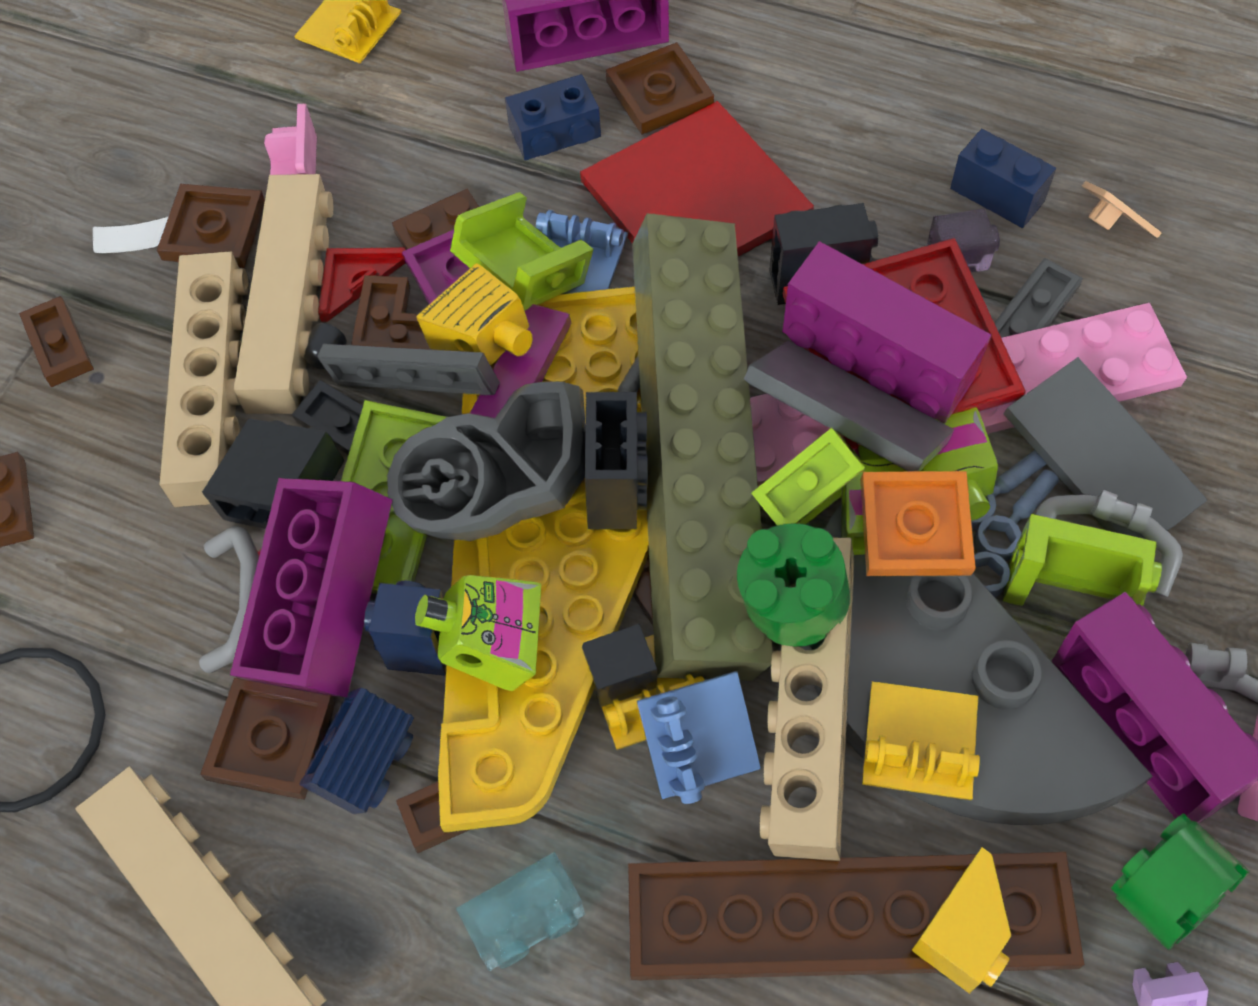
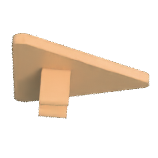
(1111, 208)

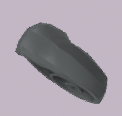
(487, 472)

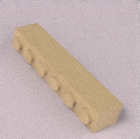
(283, 295)
(190, 896)

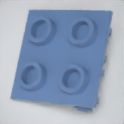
(603, 238)
(698, 736)

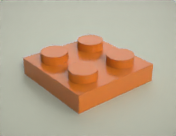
(917, 523)

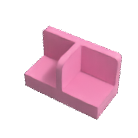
(293, 148)

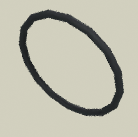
(96, 731)

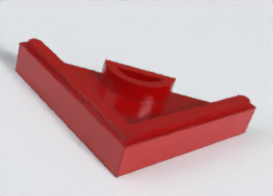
(345, 275)

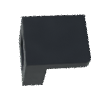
(620, 664)

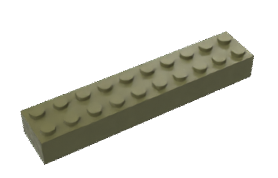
(696, 447)

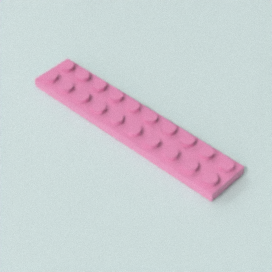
(1119, 347)

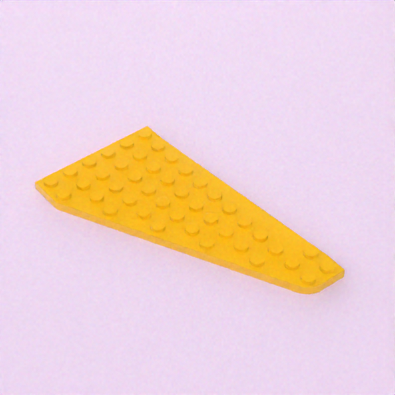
(507, 745)

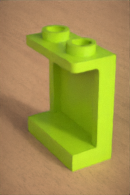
(518, 252)
(809, 480)
(1081, 561)

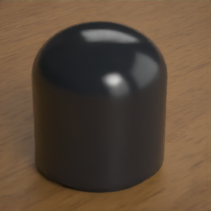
(322, 334)

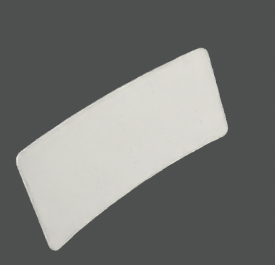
(128, 237)

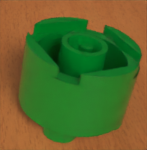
(787, 557)
(1178, 881)

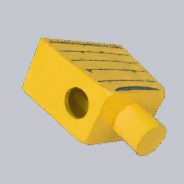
(477, 316)

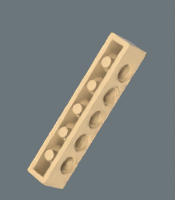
(202, 374)
(815, 829)

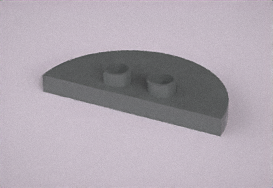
(1036, 736)

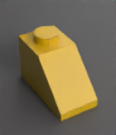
(969, 928)

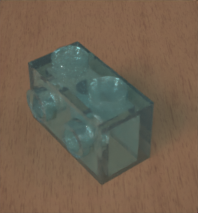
(522, 912)

